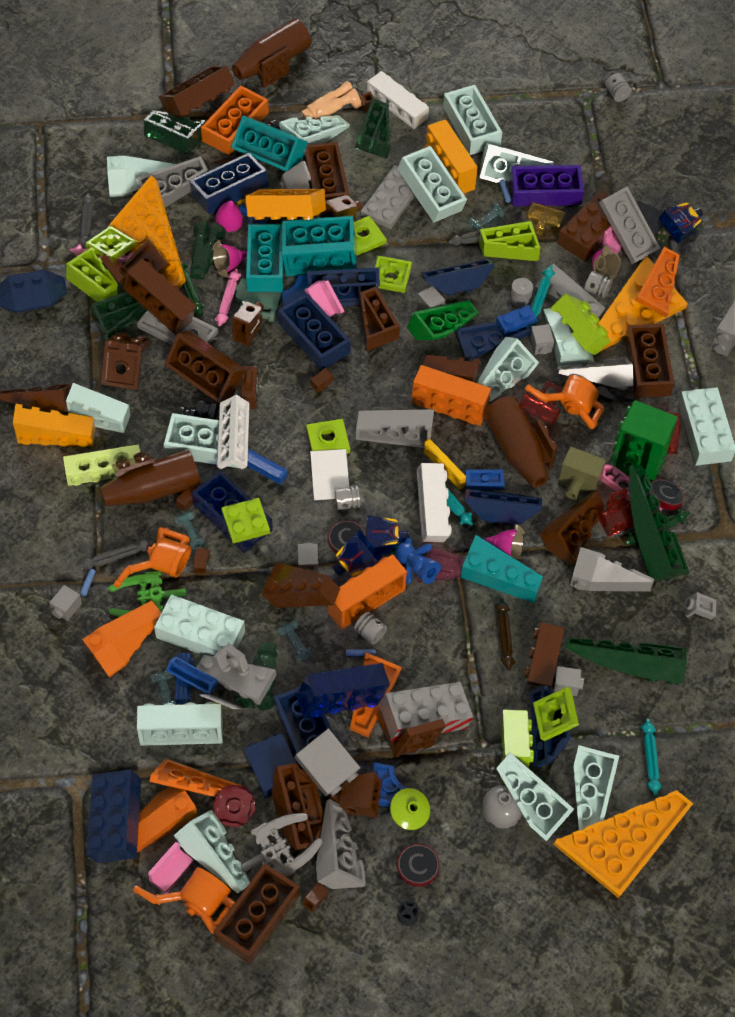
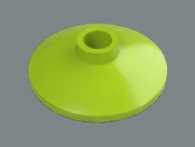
(401, 811)

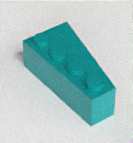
(499, 571)

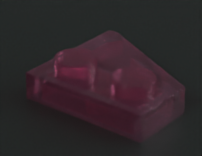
(450, 564)

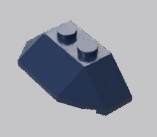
(459, 277)
(347, 282)
(31, 291)
(502, 506)
(546, 750)

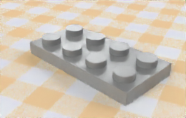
(389, 200)
(629, 225)
(154, 327)

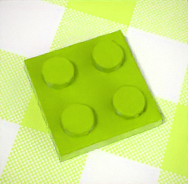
(245, 520)

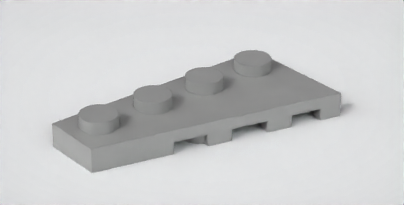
(564, 284)
(250, 684)

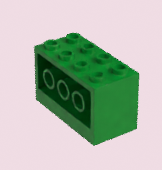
(643, 439)

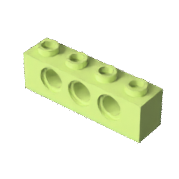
(93, 463)

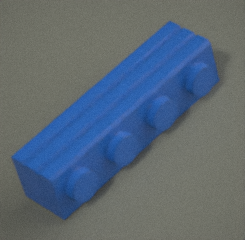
(266, 467)
(192, 675)
(182, 688)

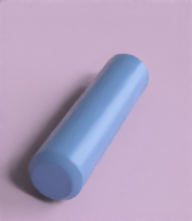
(505, 191)
(88, 581)
(359, 652)

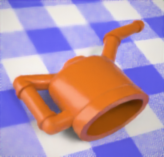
(577, 399)
(164, 555)
(201, 897)

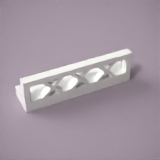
(236, 430)

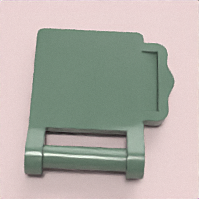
(269, 299)

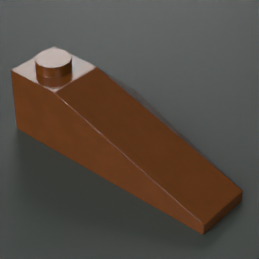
(48, 399)
(573, 528)

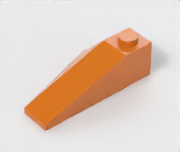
(120, 638)
(164, 815)

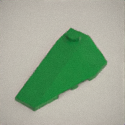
(441, 320)

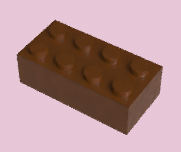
(197, 90)
(326, 169)
(586, 230)
(159, 296)
(650, 359)
(204, 366)
(257, 913)

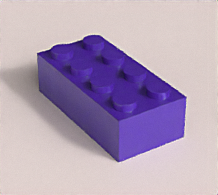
(547, 185)

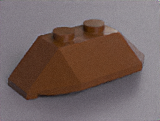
(293, 794)

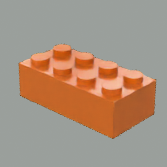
(223, 124)
(450, 395)
(368, 591)

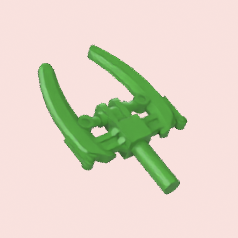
(155, 593)

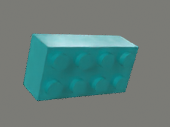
(268, 144)
(264, 258)

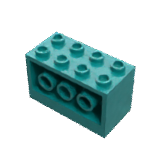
(319, 245)

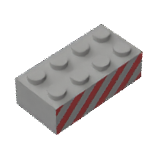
(425, 705)

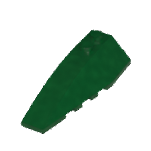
(657, 544)
(645, 661)

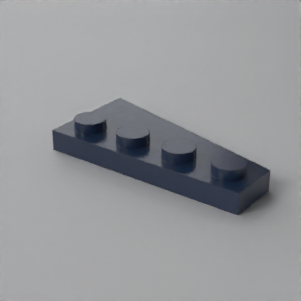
(484, 338)

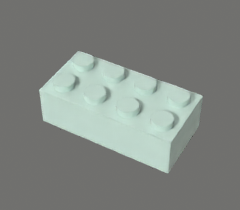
(472, 119)
(432, 184)
(706, 426)
(195, 434)
(197, 627)
(180, 724)

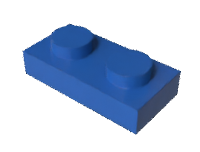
(516, 319)
(485, 479)

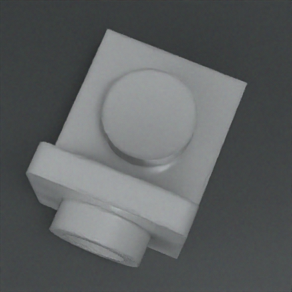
(700, 605)
(231, 656)

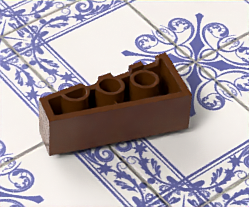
(299, 587)

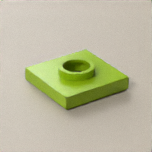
(111, 236)
(374, 238)
(396, 266)
(336, 427)
(548, 706)

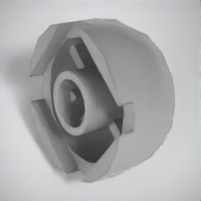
(500, 807)

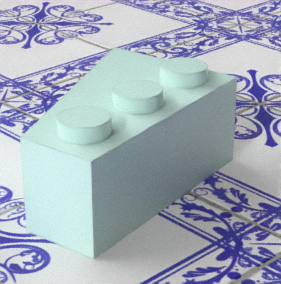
(106, 411)

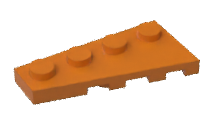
(658, 287)
(365, 718)
(188, 778)

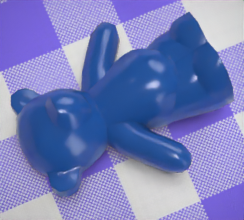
(424, 567)

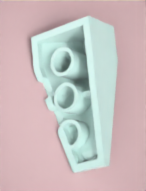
(498, 162)
(593, 784)

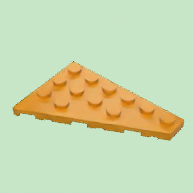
(147, 219)
(627, 311)
(623, 844)

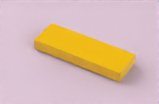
(438, 456)

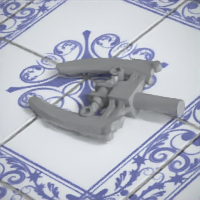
(272, 851)

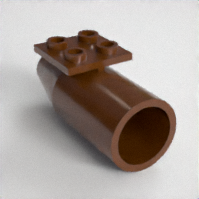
(271, 53)
(523, 447)
(146, 479)

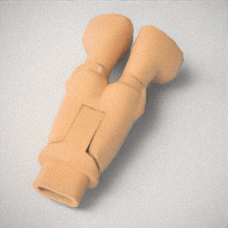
(332, 103)

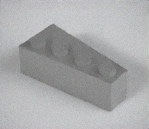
(175, 179)
(395, 426)

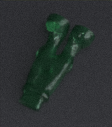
(202, 254)
(265, 657)

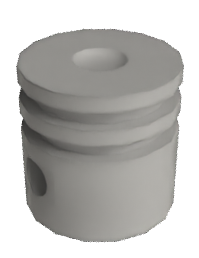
(620, 89)
(598, 284)
(521, 292)
(347, 497)
(370, 628)

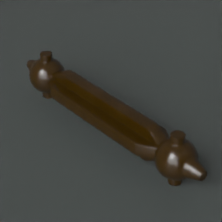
(505, 634)

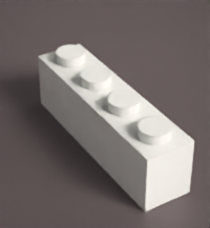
(400, 101)
(433, 502)

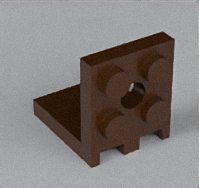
(147, 252)
(126, 351)
(415, 737)

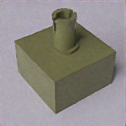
(581, 472)

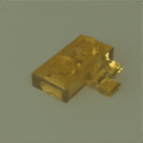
(545, 216)

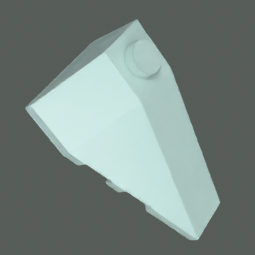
(315, 130)
(125, 170)
(565, 347)
(507, 366)
(536, 800)
(206, 843)

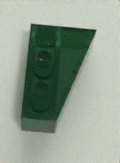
(173, 131)
(375, 131)
(115, 314)

